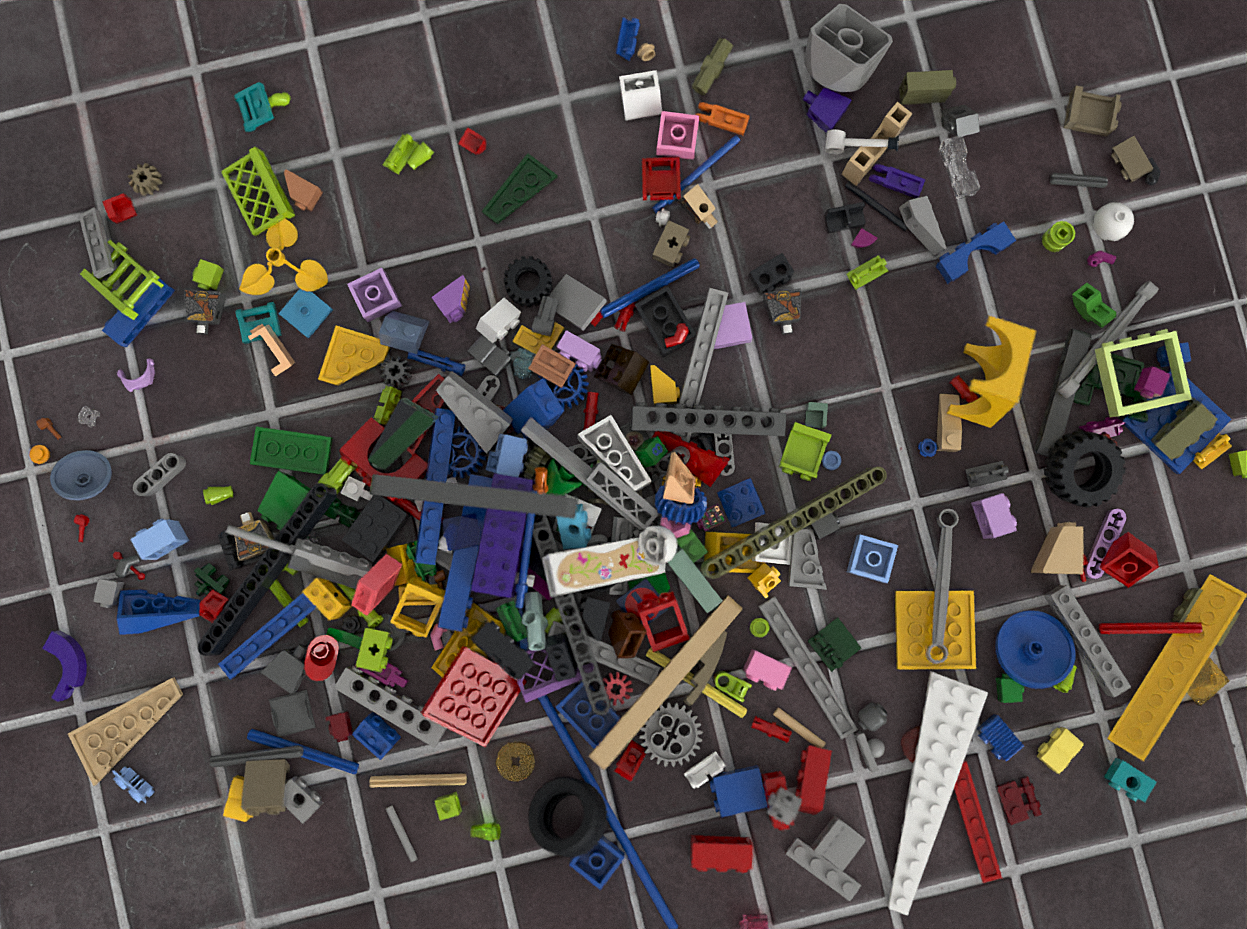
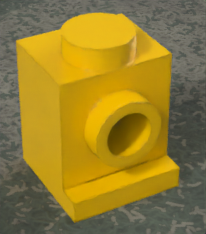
(764, 579)

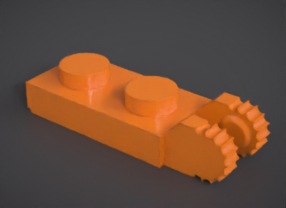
(724, 118)

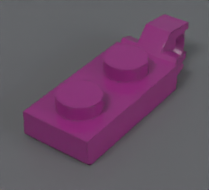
(389, 676)

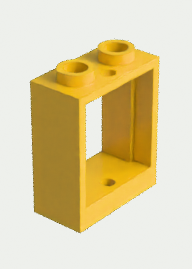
(427, 591)
(321, 594)

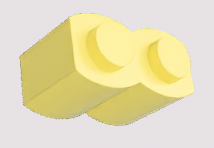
(1059, 749)

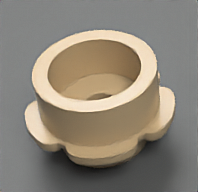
(646, 52)

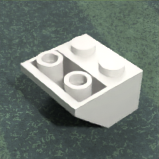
(640, 95)

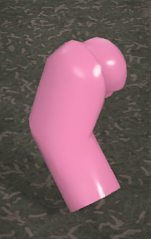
(435, 635)

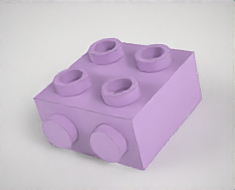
(734, 326)
(580, 351)

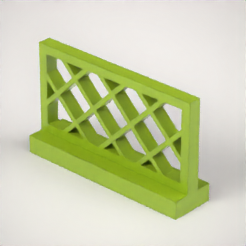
(269, 181)

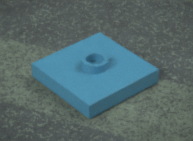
(305, 312)

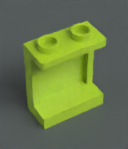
(804, 451)

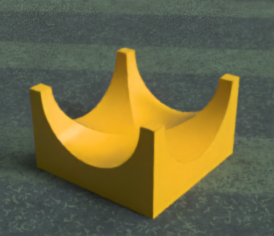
(1003, 370)

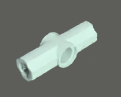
(535, 621)

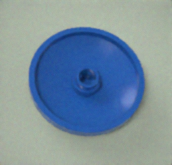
(1035, 649)

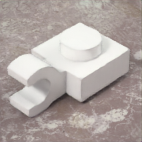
(355, 489)

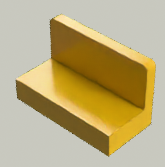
(407, 569)

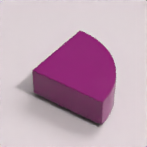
(863, 239)

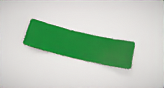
(348, 638)

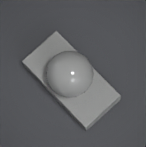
(872, 749)

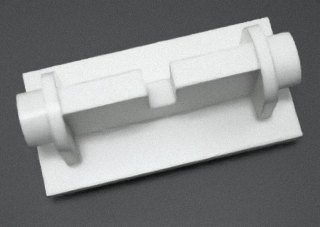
(698, 774)

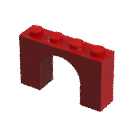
(361, 444)

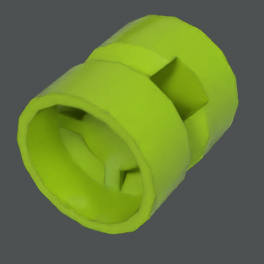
(1058, 236)

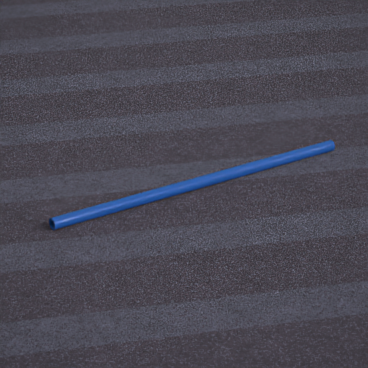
(611, 818)

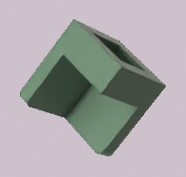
(816, 415)

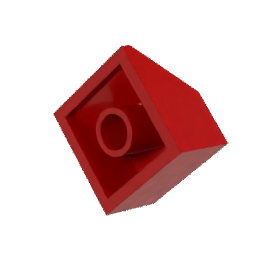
(1129, 560)

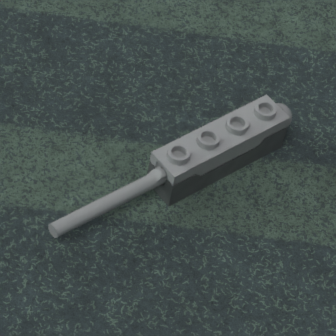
(315, 559)

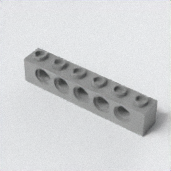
(1087, 641)
(347, 686)

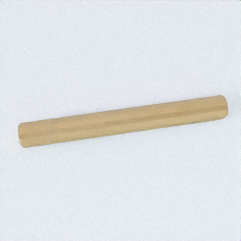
(418, 780)

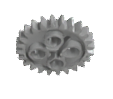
(687, 741)

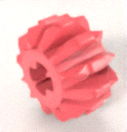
(609, 686)

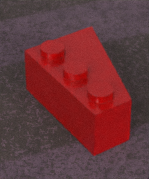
(813, 779)

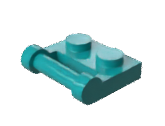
(258, 105)
(246, 327)

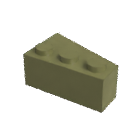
(1184, 429)

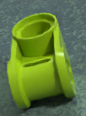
(734, 687)

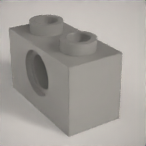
(301, 810)

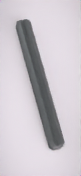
(266, 754)

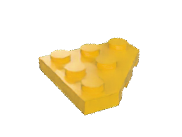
(350, 355)

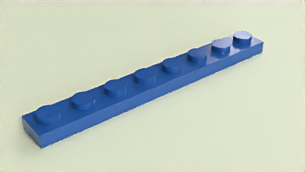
(436, 471)

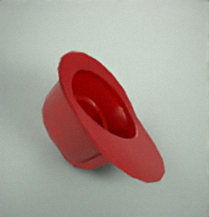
(321, 657)

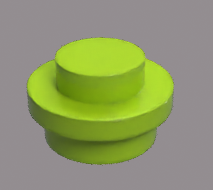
(759, 627)

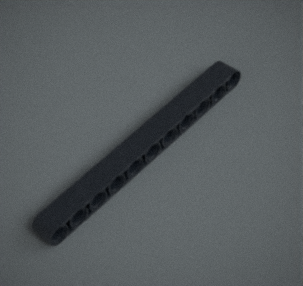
(225, 622)

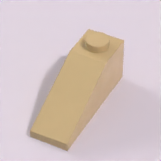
(949, 426)

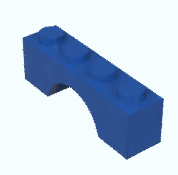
(994, 240)

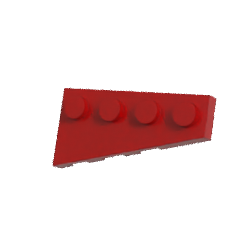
(701, 462)

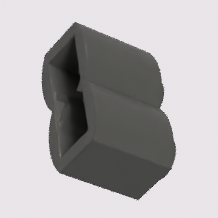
(490, 355)

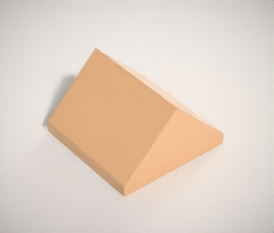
(679, 481)

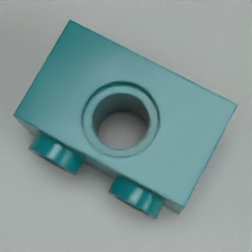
(1140, 786)

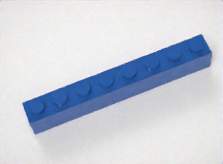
(462, 571)

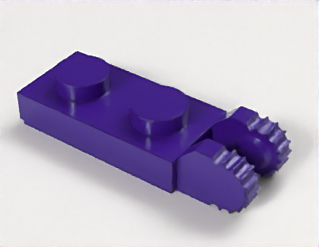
(898, 180)

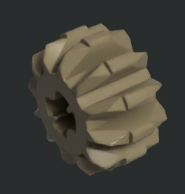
(140, 174)

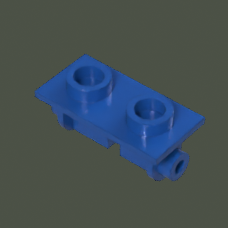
(626, 39)

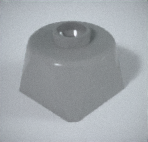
(844, 49)

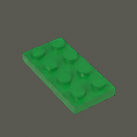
(291, 450)

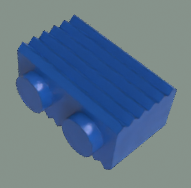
(999, 737)

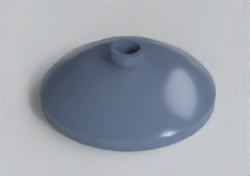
(81, 467)

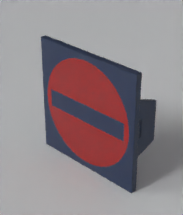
(634, 596)

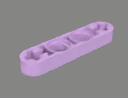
(1100, 541)

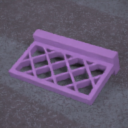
(548, 686)

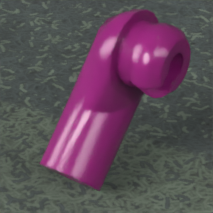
(1099, 257)

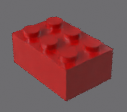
(721, 853)

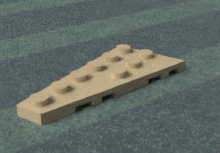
(112, 735)

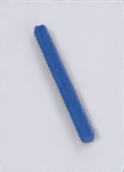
(648, 288)
(308, 753)

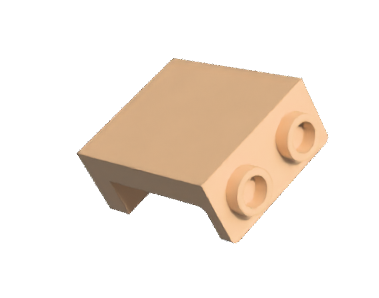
(275, 345)

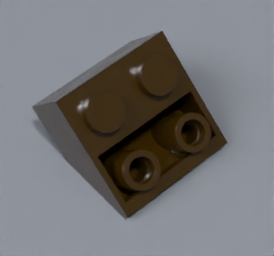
(621, 369)

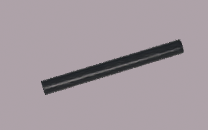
(876, 205)

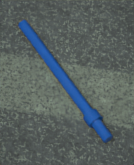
(701, 169)
(521, 586)

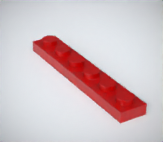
(976, 826)

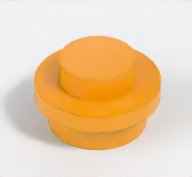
(39, 454)

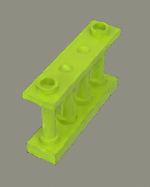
(116, 296)

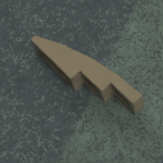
(708, 664)

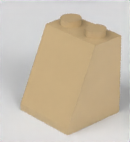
(1061, 551)

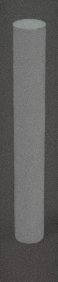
(401, 833)

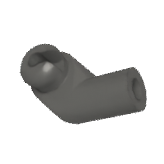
(124, 565)

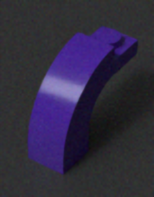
(72, 661)

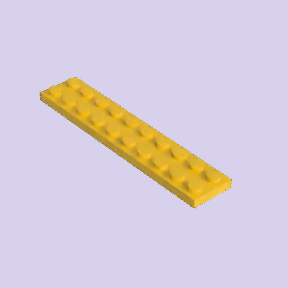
(1176, 669)

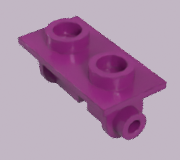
(1110, 425)

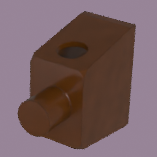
(626, 634)

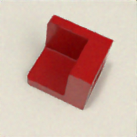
(119, 208)

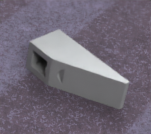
(922, 223)

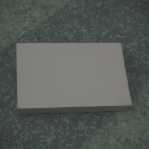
(577, 302)

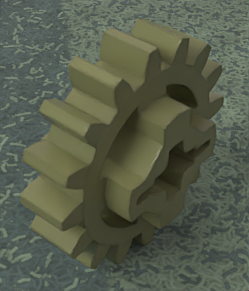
(536, 459)

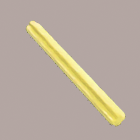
(709, 690)

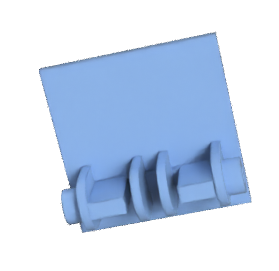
(126, 776)

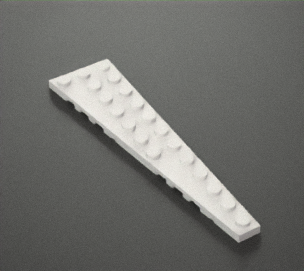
(944, 738)

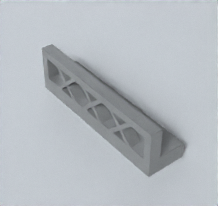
(624, 490)

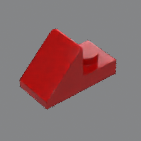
(630, 760)

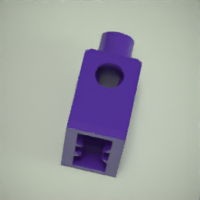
(826, 108)

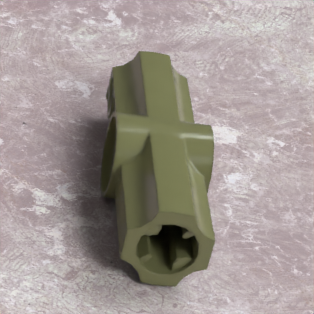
(712, 66)

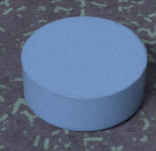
(831, 460)

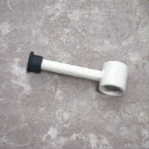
(836, 142)

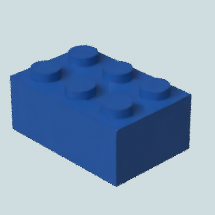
(579, 713)

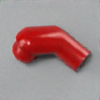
(679, 337)

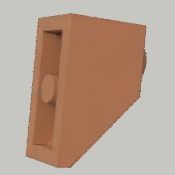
(301, 191)

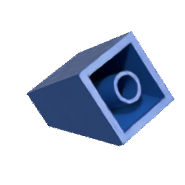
(534, 402)

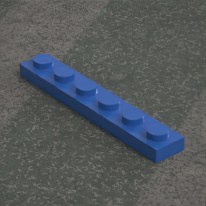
(267, 636)

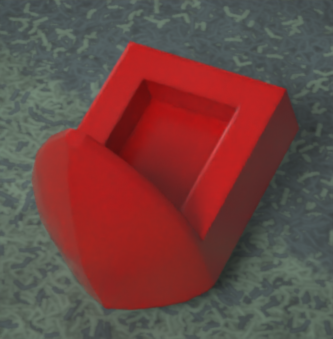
(473, 142)

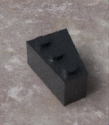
(502, 650)

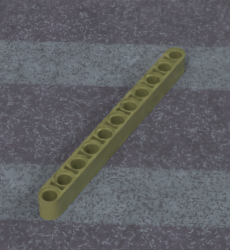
(786, 526)

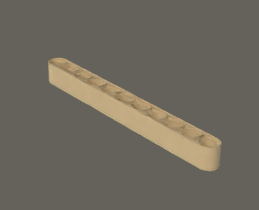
(665, 683)

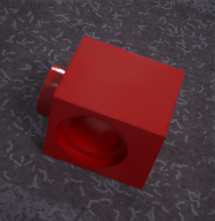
(212, 605)

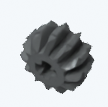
(393, 366)

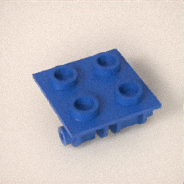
(741, 502)

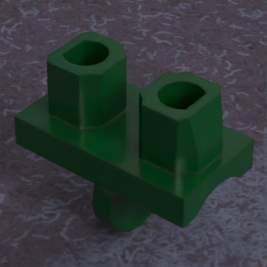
(205, 575)

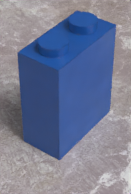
(738, 791)

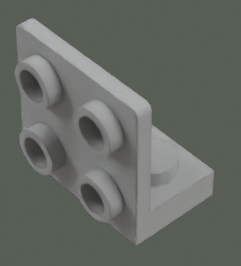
(838, 843)

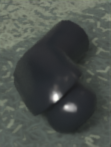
(1153, 176)

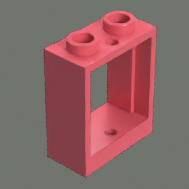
(376, 584)

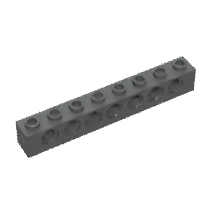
(775, 426)

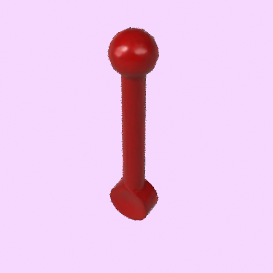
(117, 555)

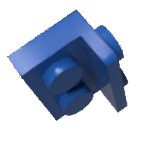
(376, 735)

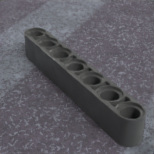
(1059, 407)

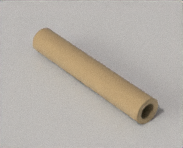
(799, 728)

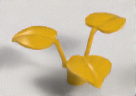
(257, 278)

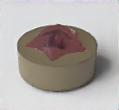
(634, 439)

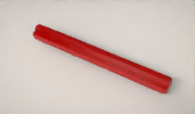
(1150, 628)

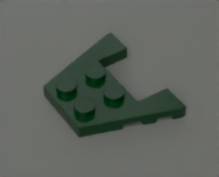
(1127, 376)

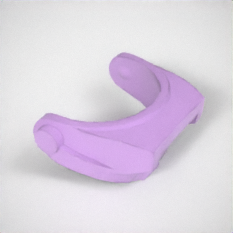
(141, 382)

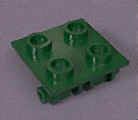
(834, 644)

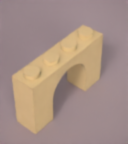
(866, 157)

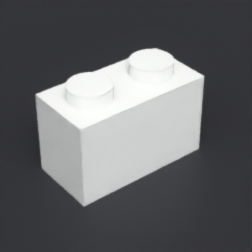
(498, 320)

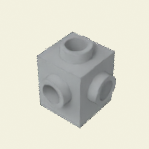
(783, 805)

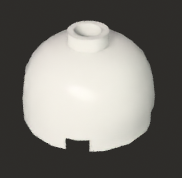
(1113, 221)
(657, 545)

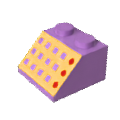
(453, 299)

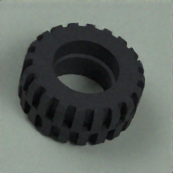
(1106, 475)

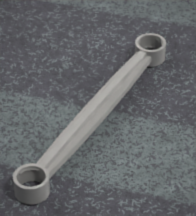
(1112, 333)
(942, 586)

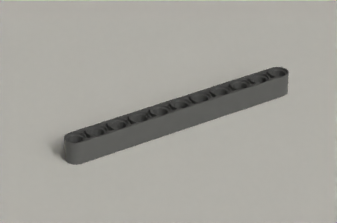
(474, 496)
(587, 677)

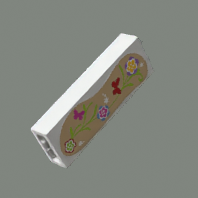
(597, 567)

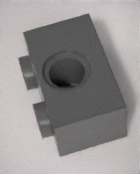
(960, 121)

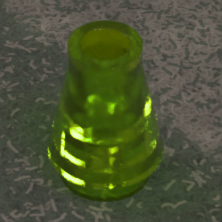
(486, 831)

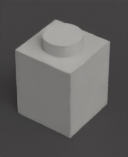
(108, 592)

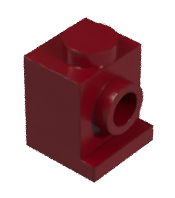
(340, 726)

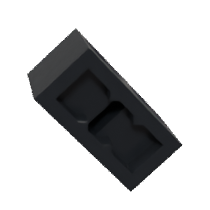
(768, 270)

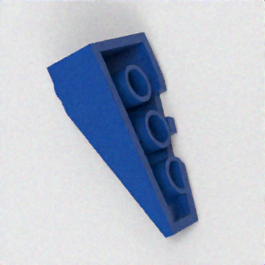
(145, 611)

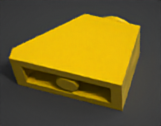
(663, 387)

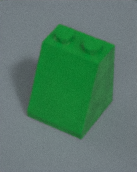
(282, 499)

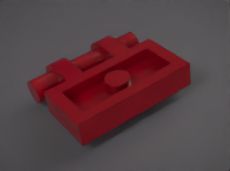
(1012, 801)

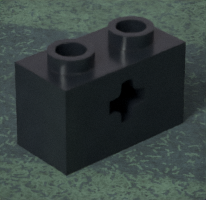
(561, 656)

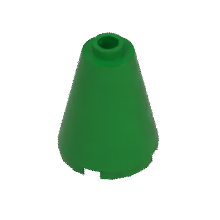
(560, 480)

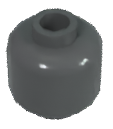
(872, 716)

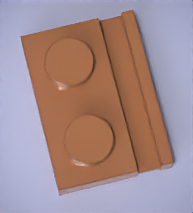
(552, 366)

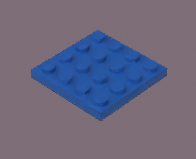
(1161, 415)

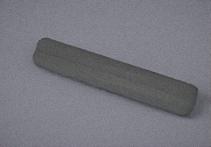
(1078, 180)

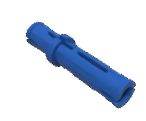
(457, 368)

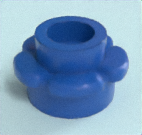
(932, 447)

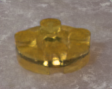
(527, 761)

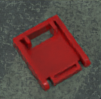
(662, 183)

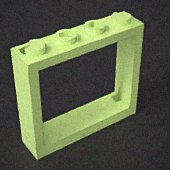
(1110, 382)

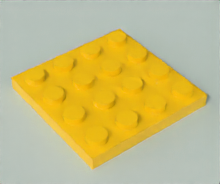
(915, 628)

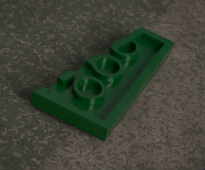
(520, 186)

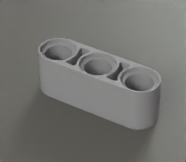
(150, 476)

